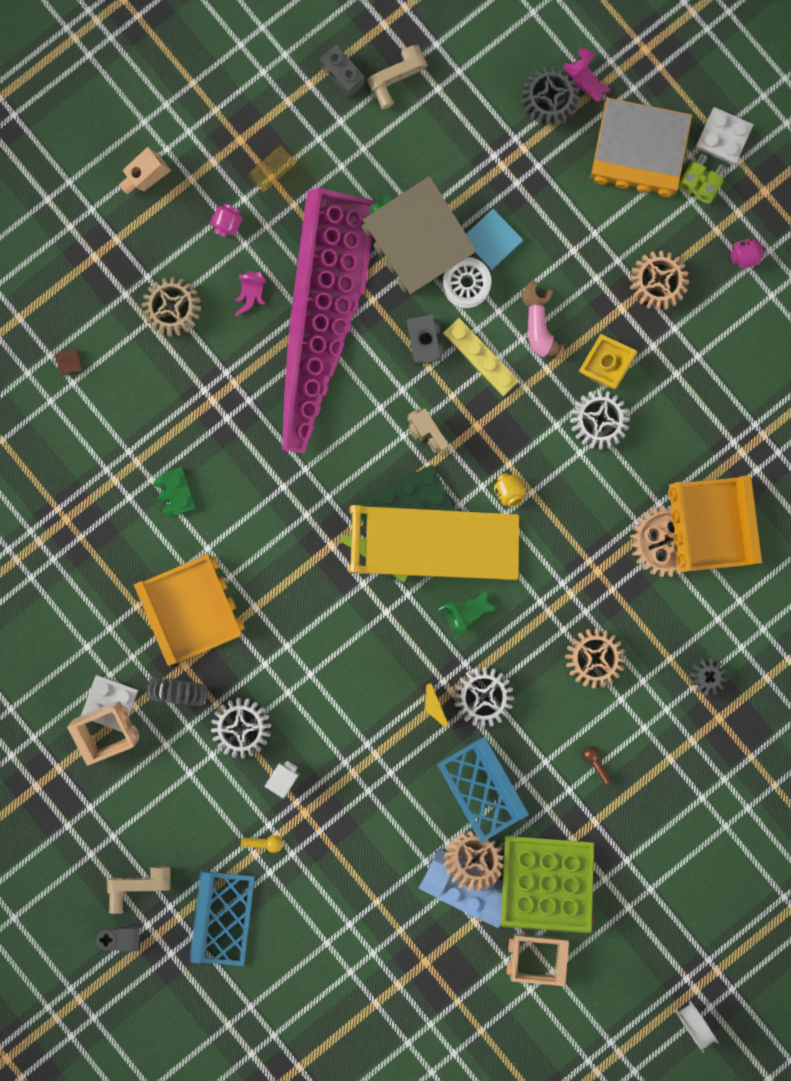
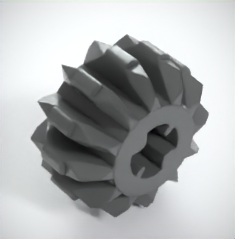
(700, 677)

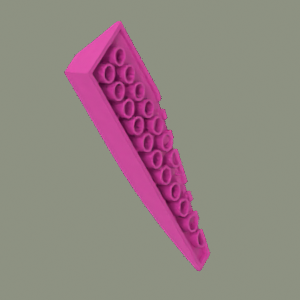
(325, 297)

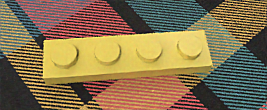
(481, 357)

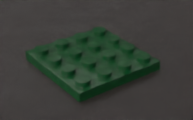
(417, 491)

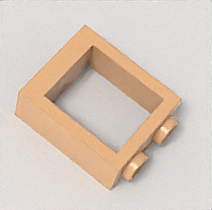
(85, 742)
(561, 960)

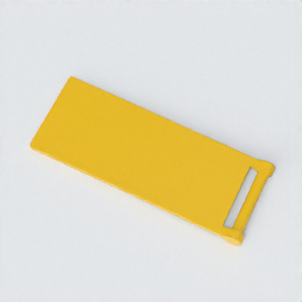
(436, 543)

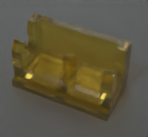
(271, 169)

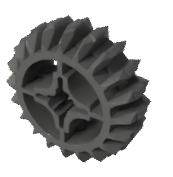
(541, 99)
(177, 691)

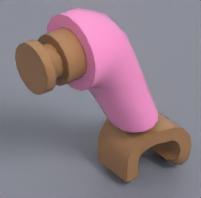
(539, 337)

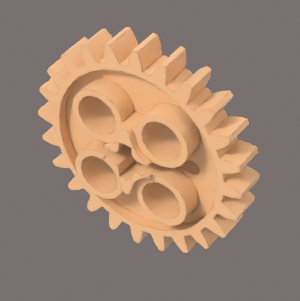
(658, 522)

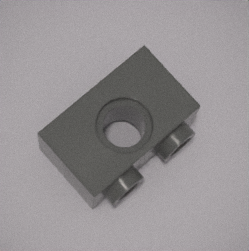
(342, 71)
(424, 326)

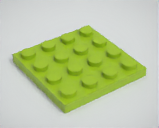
(547, 884)

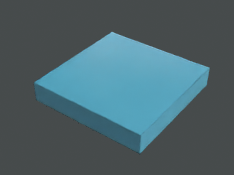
(493, 239)

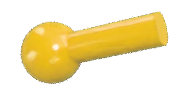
(272, 843)

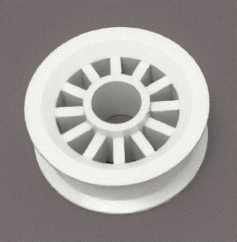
(468, 302)
(696, 1026)

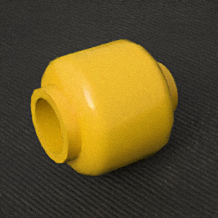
(509, 490)

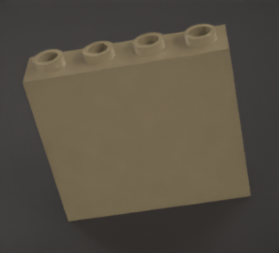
(418, 235)

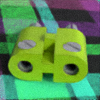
(700, 182)

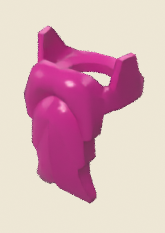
(584, 78)

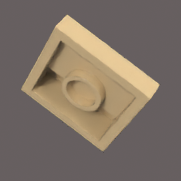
(423, 427)

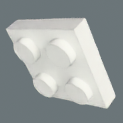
(724, 136)
(106, 692)

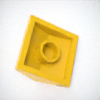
(608, 362)
(432, 705)

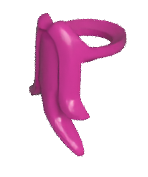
(251, 287)

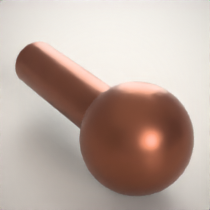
(591, 755)

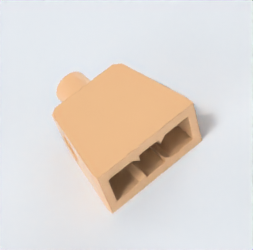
(150, 167)

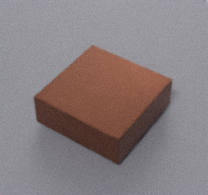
(68, 362)

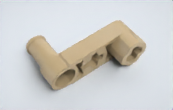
(412, 63)
(158, 881)

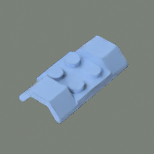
(481, 905)

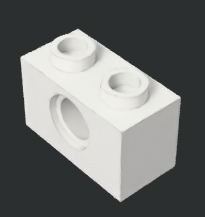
(282, 778)

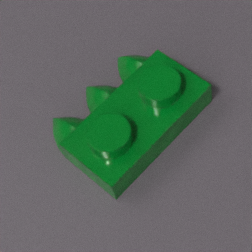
(176, 492)

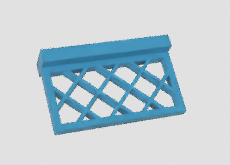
(499, 782)
(202, 915)

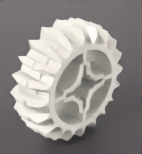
(590, 417)
(498, 708)
(239, 715)

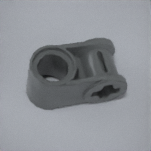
(123, 939)

